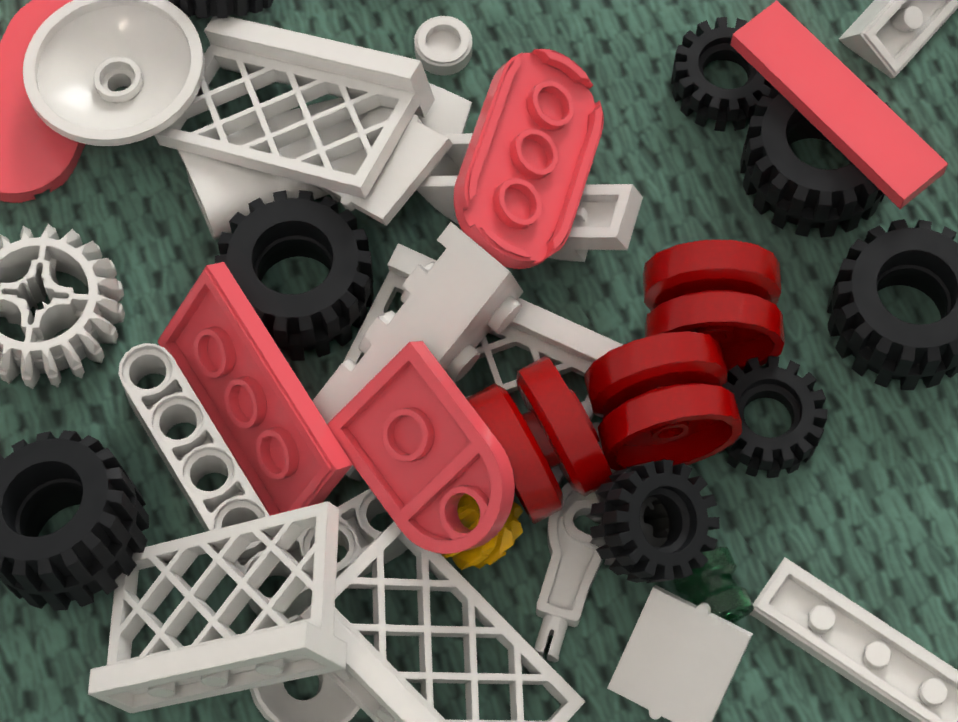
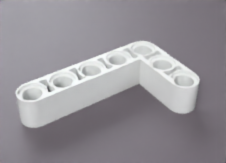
(207, 453)

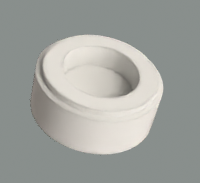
(443, 45)

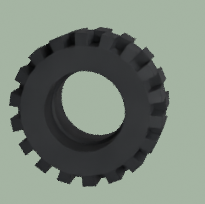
(791, 187)
(302, 230)
(875, 336)
(89, 548)

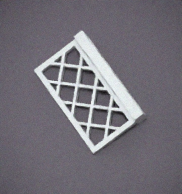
(313, 69)
(532, 329)
(237, 661)
(387, 692)

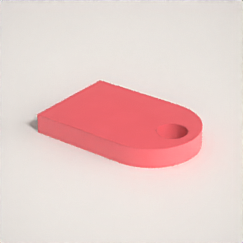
(424, 450)

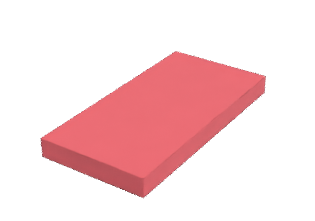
(253, 395)

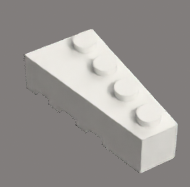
(445, 306)

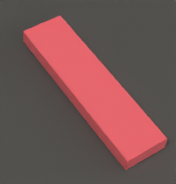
(838, 104)

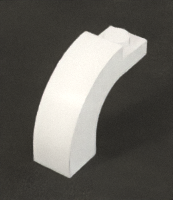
(602, 218)

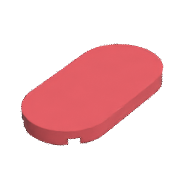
(30, 151)
(529, 158)

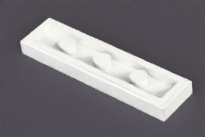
(858, 645)

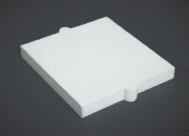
(403, 173)
(679, 659)

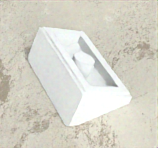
(896, 30)

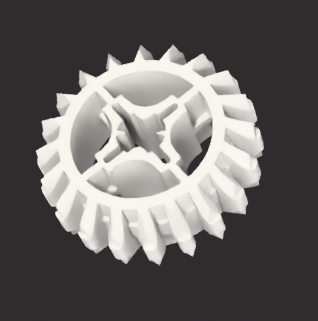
(86, 315)

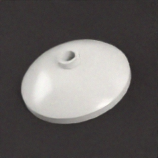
(110, 44)

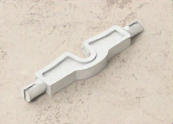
(569, 572)

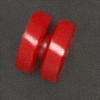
(717, 291)
(663, 400)
(545, 436)

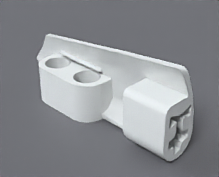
(229, 188)

